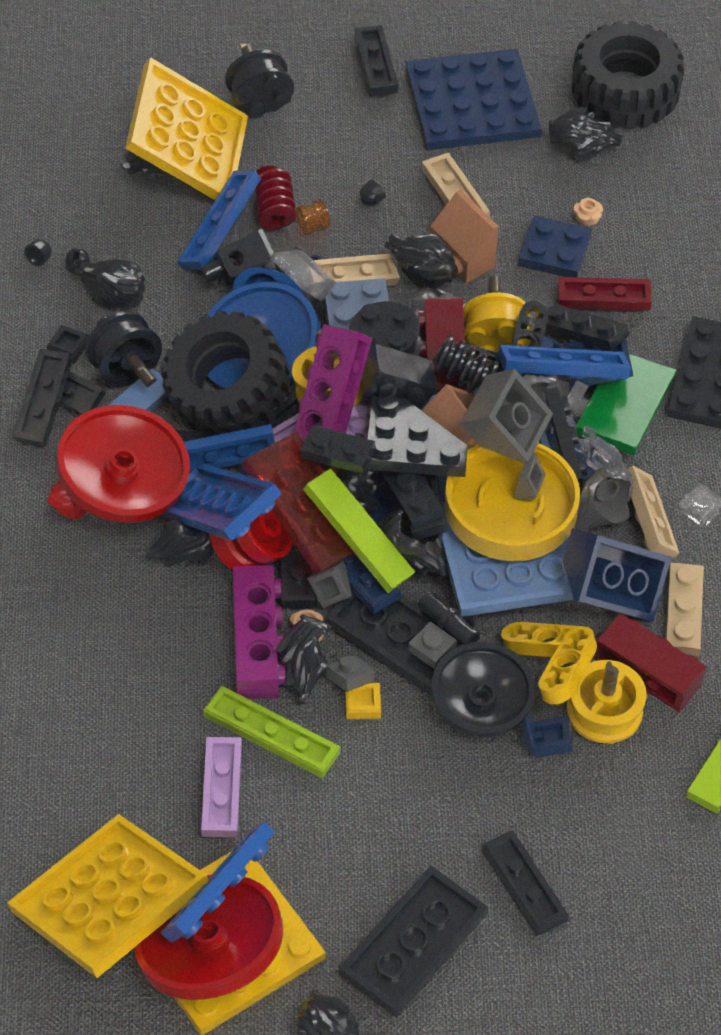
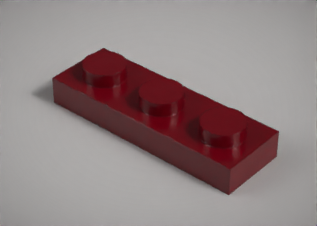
(604, 293)

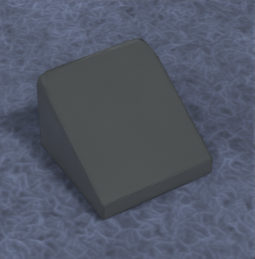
(530, 479)
(331, 585)

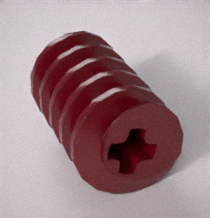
(275, 198)

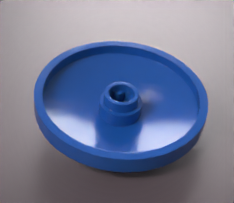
(285, 314)

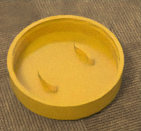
(506, 528)

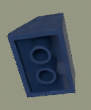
(615, 574)

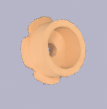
(588, 211)

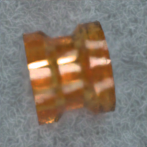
(313, 217)

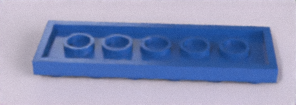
(222, 501)

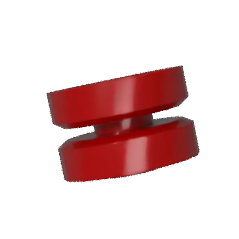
(260, 545)

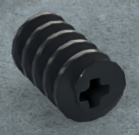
(463, 363)

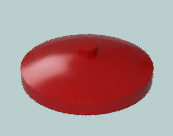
(122, 463)
(225, 952)

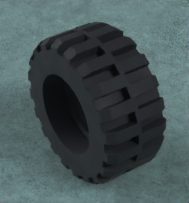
(634, 50)
(204, 348)

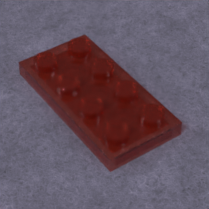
(298, 514)

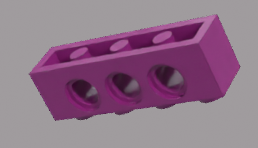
(343, 380)
(254, 677)

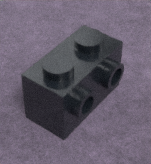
(399, 376)

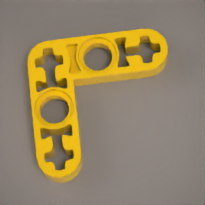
(528, 639)

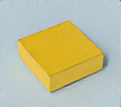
(364, 702)

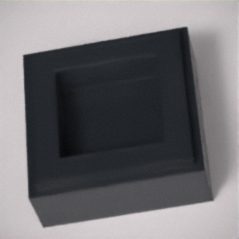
(68, 341)

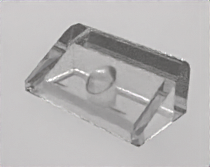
(305, 272)

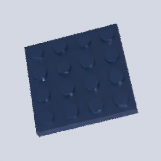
(472, 99)

